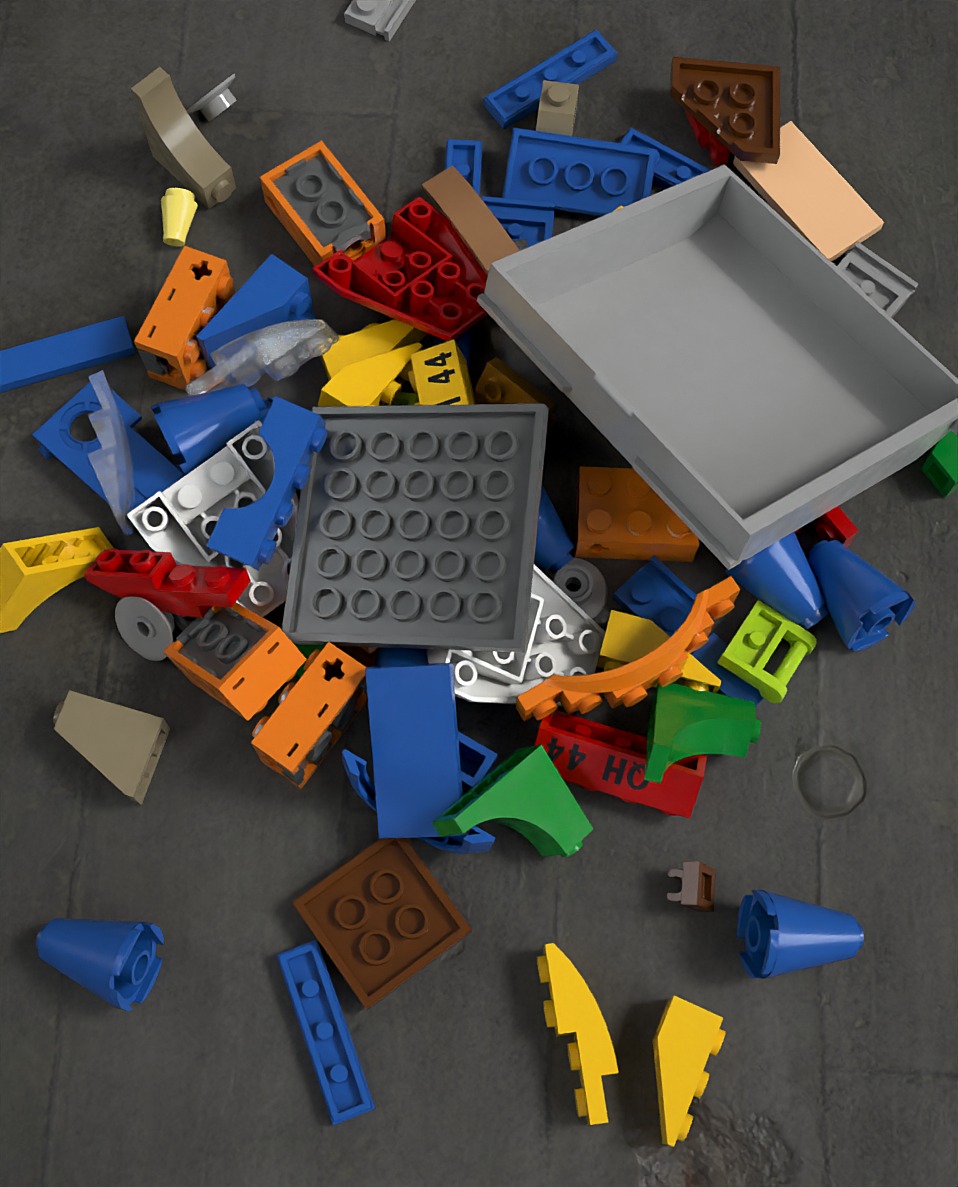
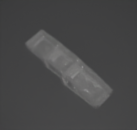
(114, 459)

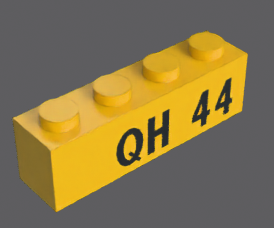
(441, 376)

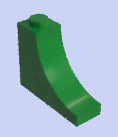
(696, 723)
(526, 796)

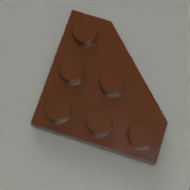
(733, 103)

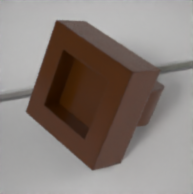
(697, 886)

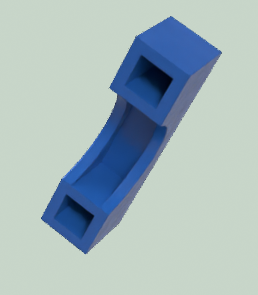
(249, 531)

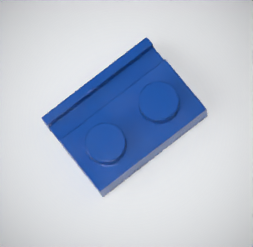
(523, 218)
(656, 596)

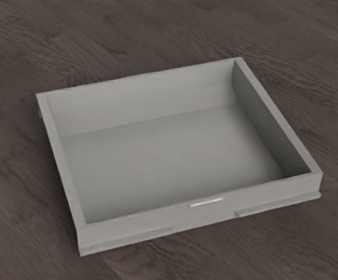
(724, 359)

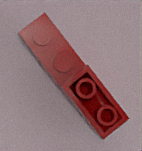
(168, 586)

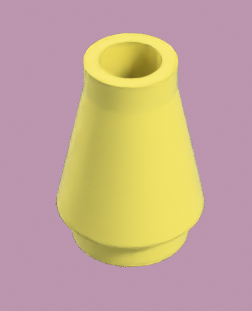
(177, 215)

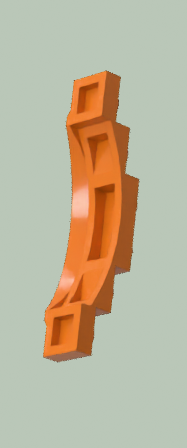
(630, 682)

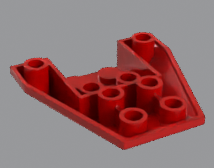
(414, 275)

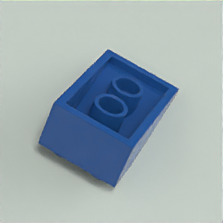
(267, 298)

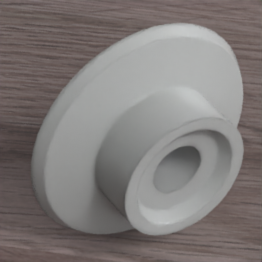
(215, 101)
(592, 585)
(144, 627)

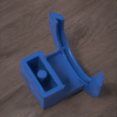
(475, 764)

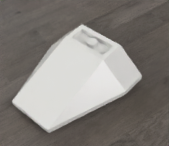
(188, 511)
(558, 642)

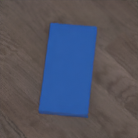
(577, 172)
(413, 746)

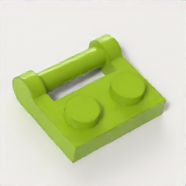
(756, 643)

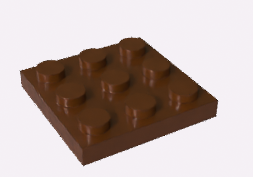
(382, 918)

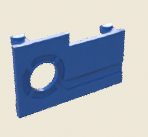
(150, 468)

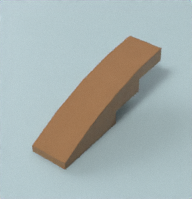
(470, 217)

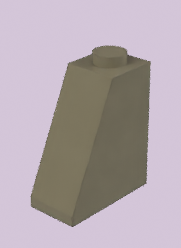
(114, 740)

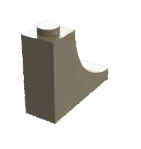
(179, 143)

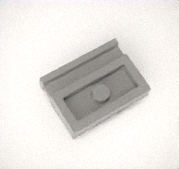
(378, 15)
(878, 279)

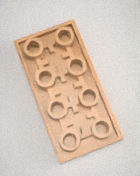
(812, 195)

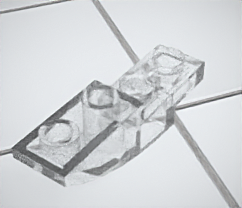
(269, 350)

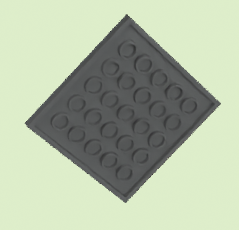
(419, 528)

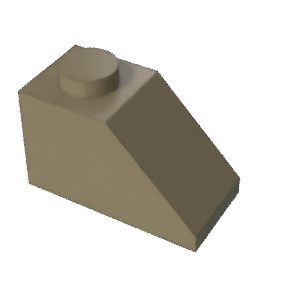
(557, 108)

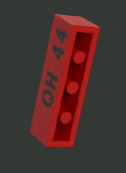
(615, 764)

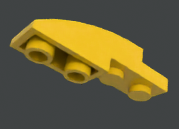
(577, 1013)

